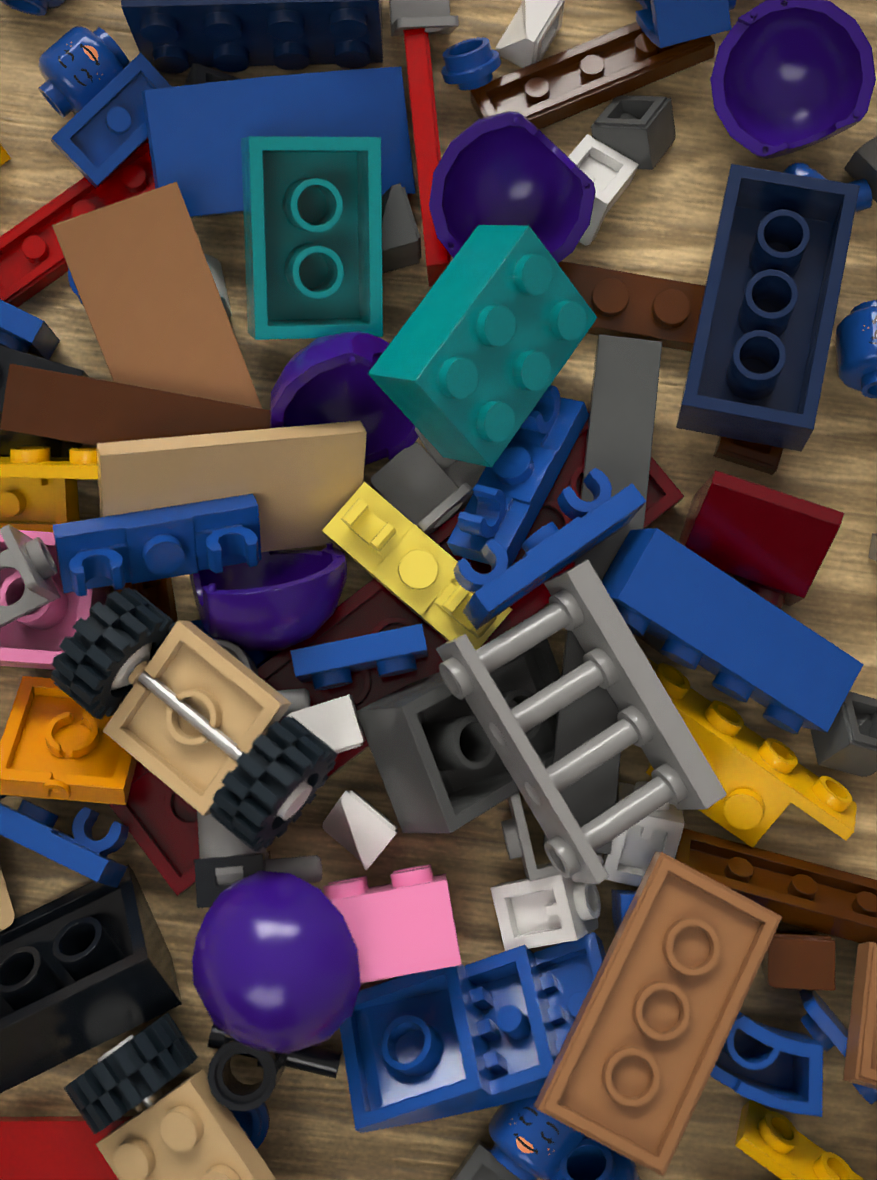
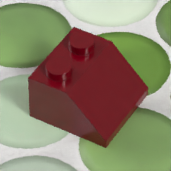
(760, 536)

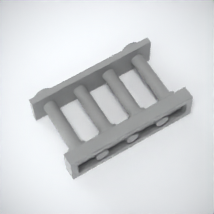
(645, 719)

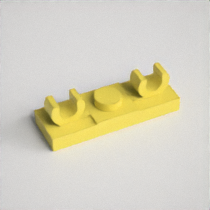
(406, 564)

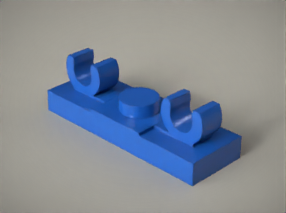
(518, 483)
(157, 543)
(548, 548)
(35, 830)

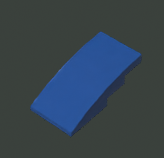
(200, 127)
(464, 1033)

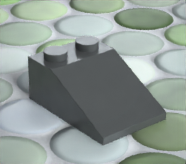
(438, 755)

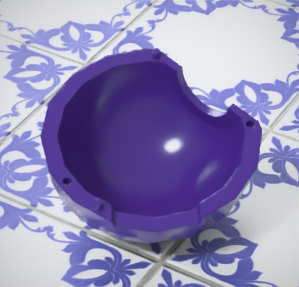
(792, 76)
(510, 175)
(332, 385)
(273, 602)
(276, 963)

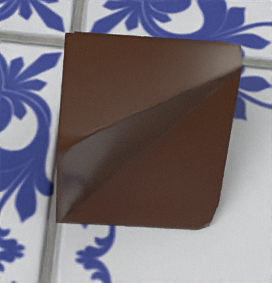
(800, 961)

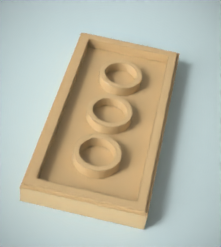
(294, 472)

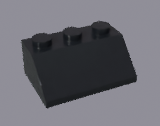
(80, 976)

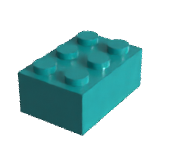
(312, 236)
(484, 344)

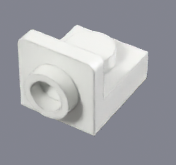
(610, 175)
(636, 846)
(545, 911)

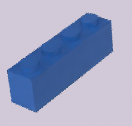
(729, 632)

